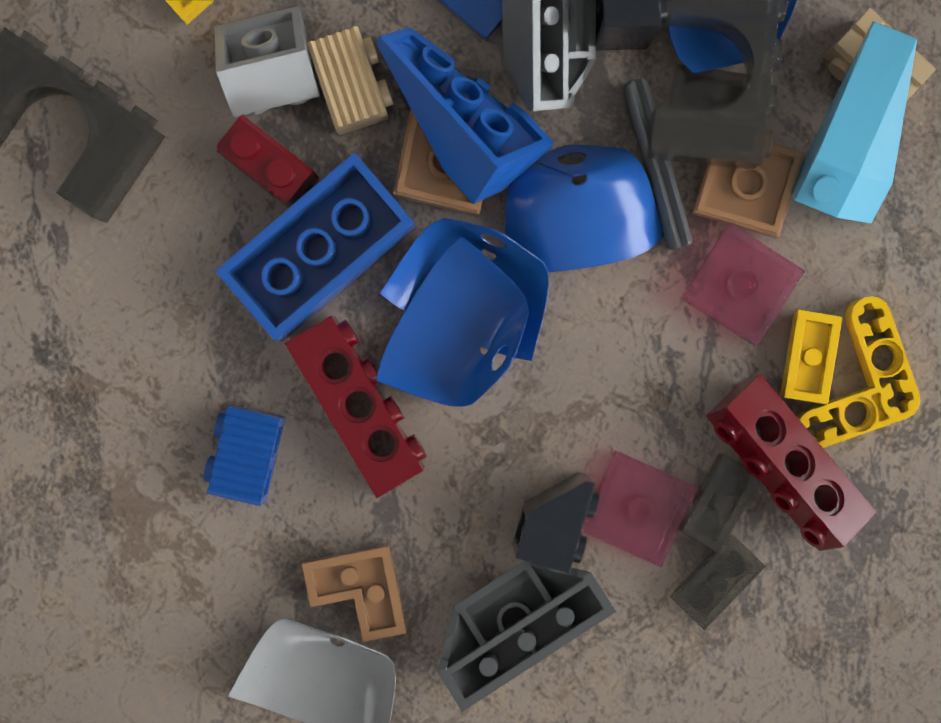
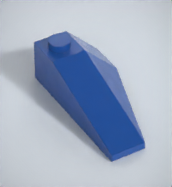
(470, 131)

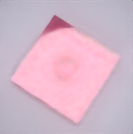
(742, 284)
(639, 508)

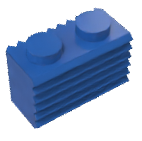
(244, 454)

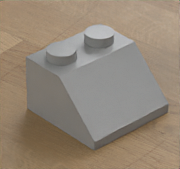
(265, 62)

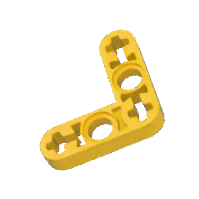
(876, 395)

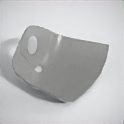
(313, 681)

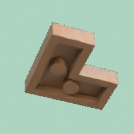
(368, 579)

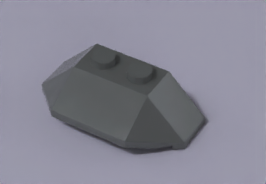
(548, 49)
(515, 626)

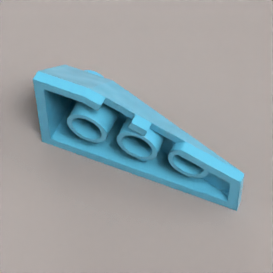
(860, 136)

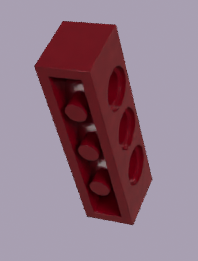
(311, 353)
(812, 471)

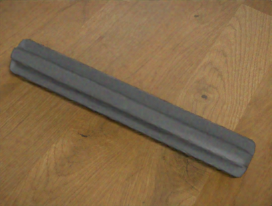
(658, 171)

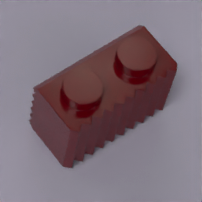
(266, 162)

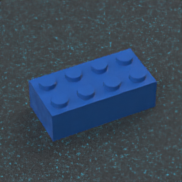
(316, 248)

